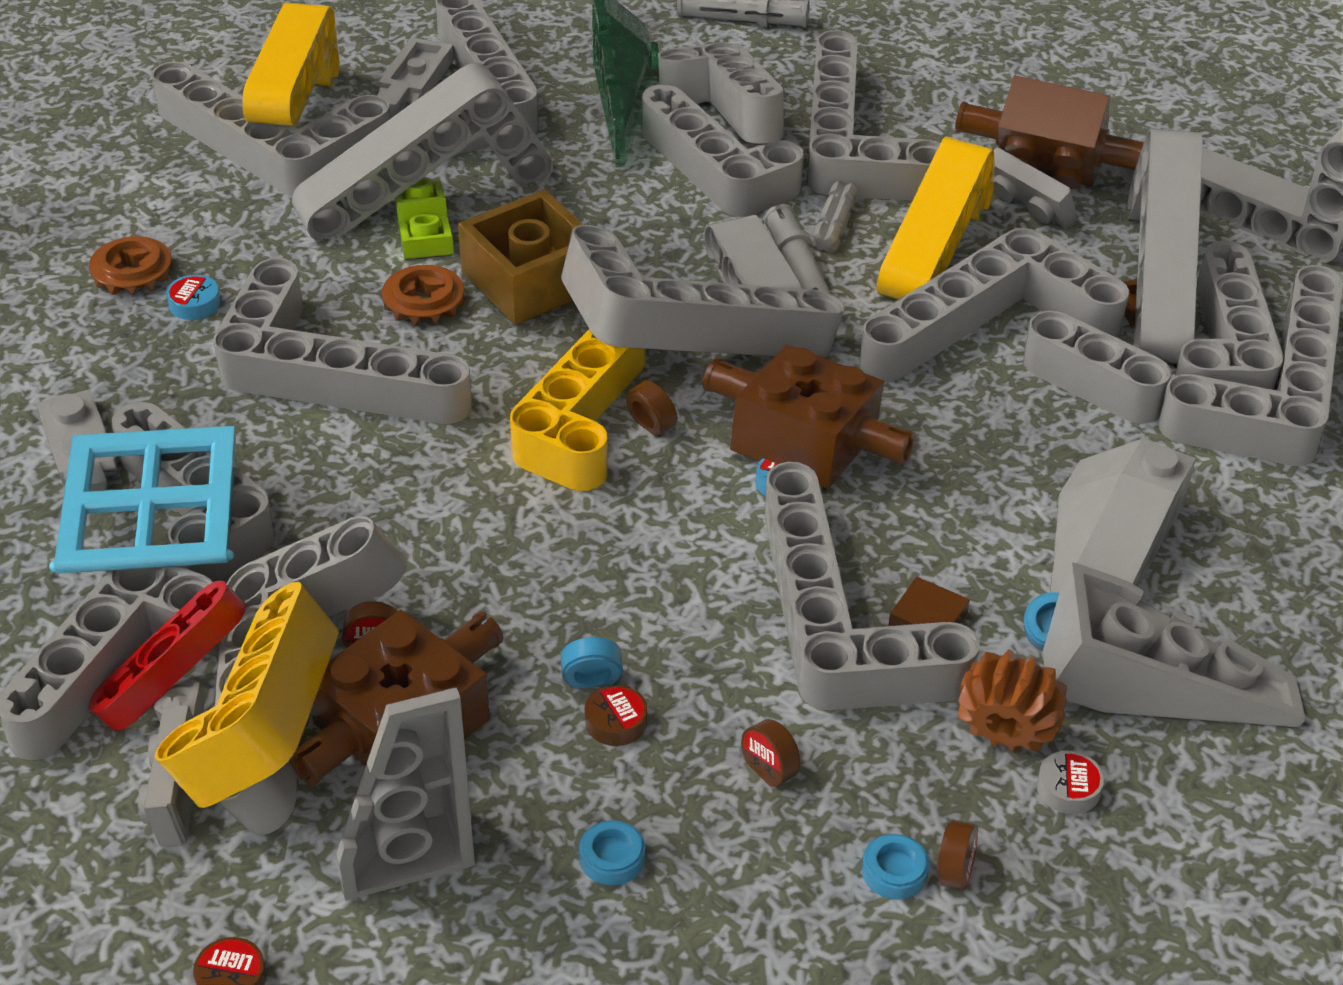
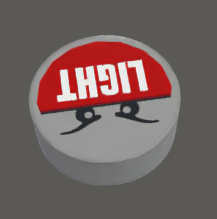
(1070, 782)

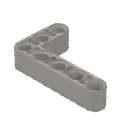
(479, 41)
(417, 143)
(270, 151)
(872, 163)
(1167, 204)
(1274, 207)
(982, 286)
(690, 314)
(268, 358)
(1265, 422)
(339, 572)
(832, 660)

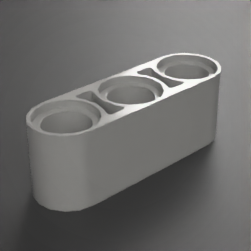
(747, 254)
(1096, 366)

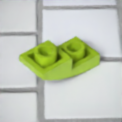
(424, 220)

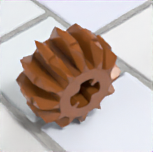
(1012, 701)

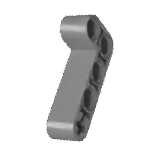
(732, 83)
(716, 162)
(1238, 321)
(250, 517)
(104, 630)

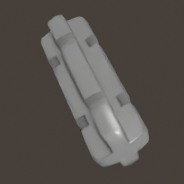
(834, 217)

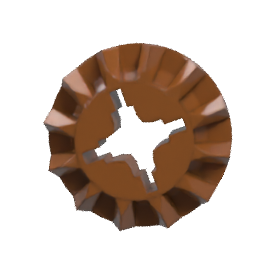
(147, 256)
(435, 281)

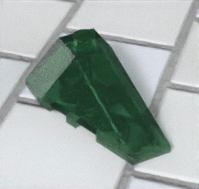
(622, 70)

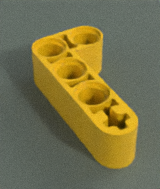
(293, 59)
(949, 196)
(556, 420)
(261, 705)

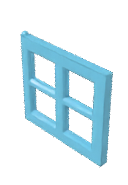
(79, 500)

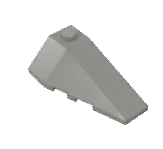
(1119, 509)
(1142, 662)
(411, 800)

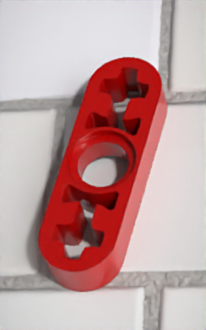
(167, 656)

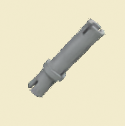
(760, 11)
(795, 247)

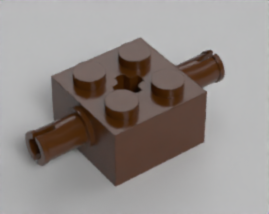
(1053, 130)
(807, 413)
(387, 667)

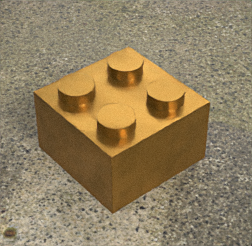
(519, 254)

